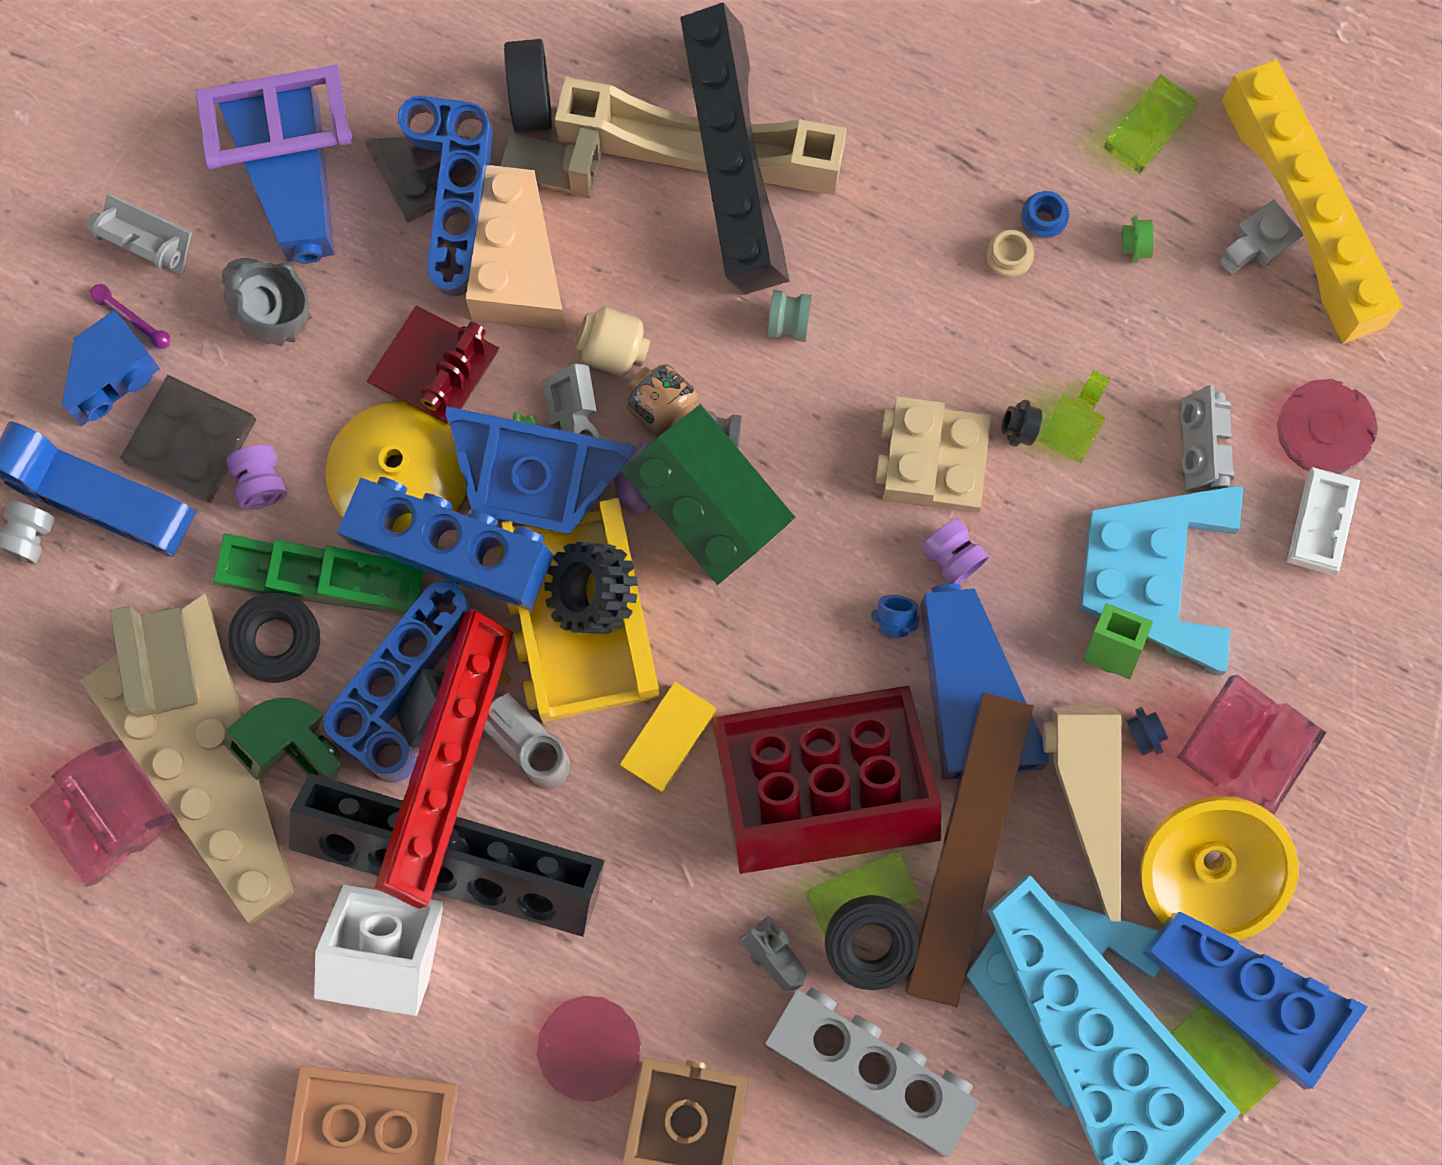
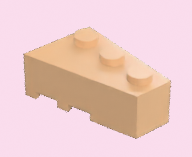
(511, 257)

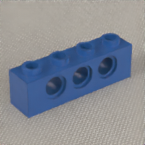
(514, 579)

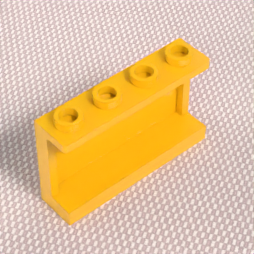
(584, 670)

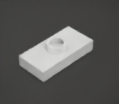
(1323, 521)

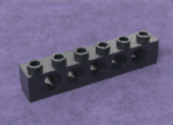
(478, 866)

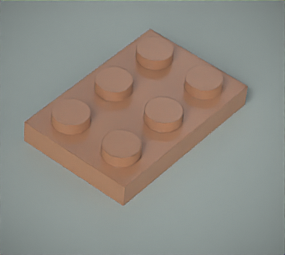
(369, 1119)

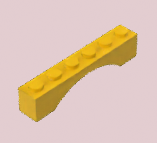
(1346, 265)

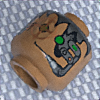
(660, 397)

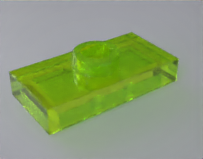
(1150, 124)
(881, 877)
(1225, 1058)

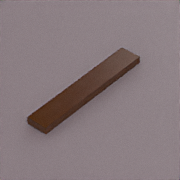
(969, 849)

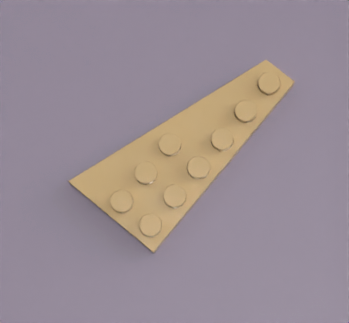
(198, 776)

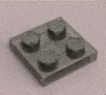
(188, 438)

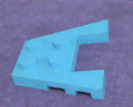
(1139, 564)
(1001, 993)

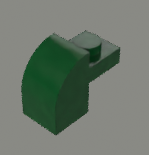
(278, 730)

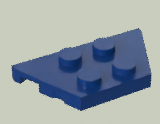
(532, 470)

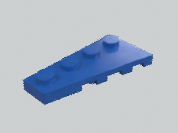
(1272, 1008)

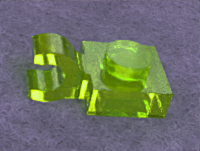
(1074, 422)

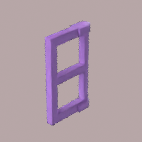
(268, 88)

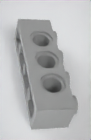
(935, 1127)

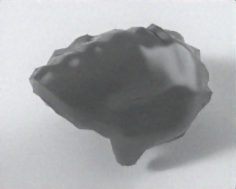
(266, 300)

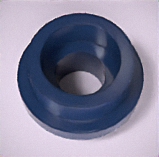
(1147, 731)

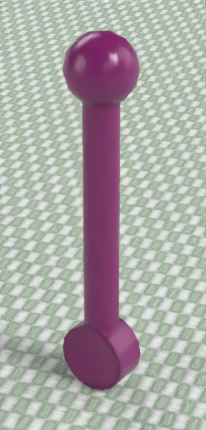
(102, 295)

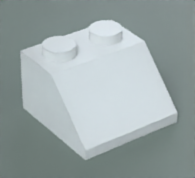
(376, 951)

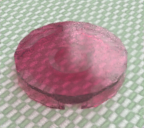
(1327, 426)
(589, 1048)

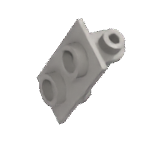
(141, 233)
(1203, 420)

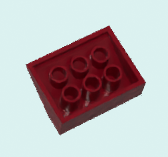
(827, 779)

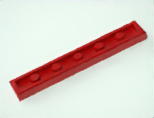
(444, 761)

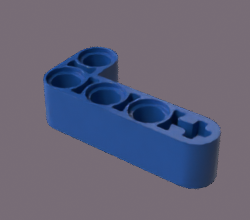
(450, 198)
(91, 492)
(389, 661)

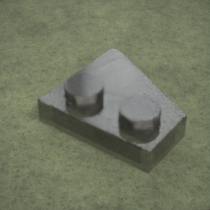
(413, 173)

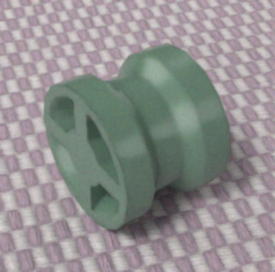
(789, 315)

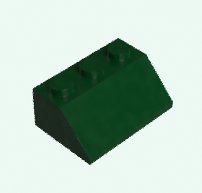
(708, 494)

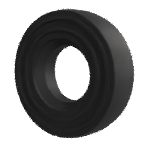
(256, 613)
(871, 973)

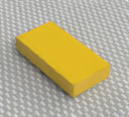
(668, 737)

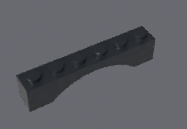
(742, 211)

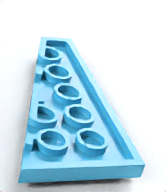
(1119, 1064)

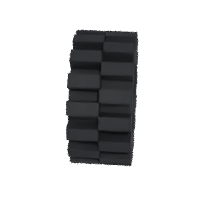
(611, 588)

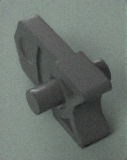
(770, 948)

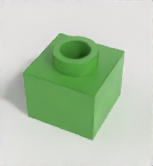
(1117, 641)

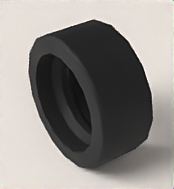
(527, 85)

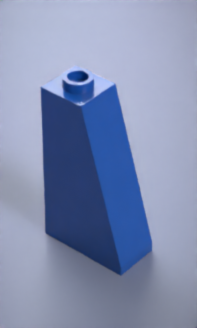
(292, 184)
(962, 664)

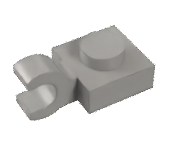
(1263, 237)
(571, 400)

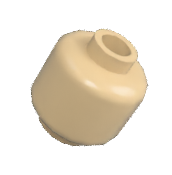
(612, 341)

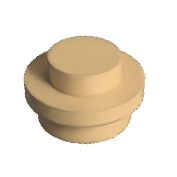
(1010, 253)

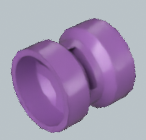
(256, 476)
(954, 552)

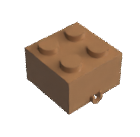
(685, 1115)

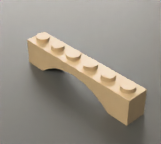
(788, 153)

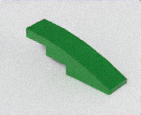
(317, 574)

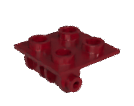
(434, 363)

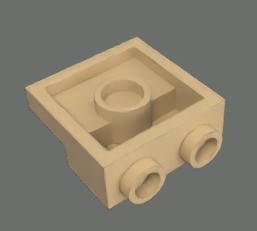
(933, 455)

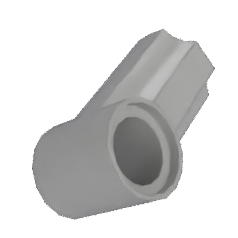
(524, 739)

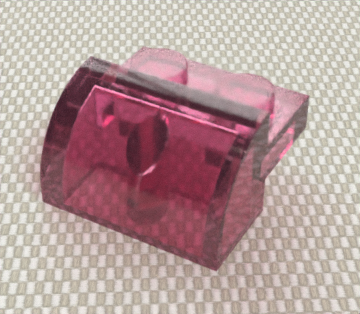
(1251, 745)
(102, 810)

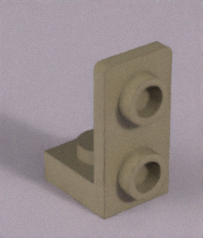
(557, 165)

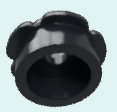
(1022, 423)

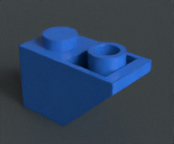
(105, 367)

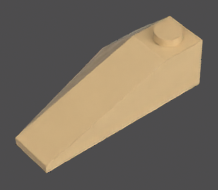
(1087, 761)

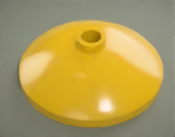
(390, 430)
(1237, 891)

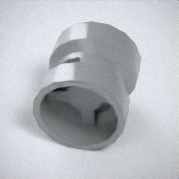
(21, 534)

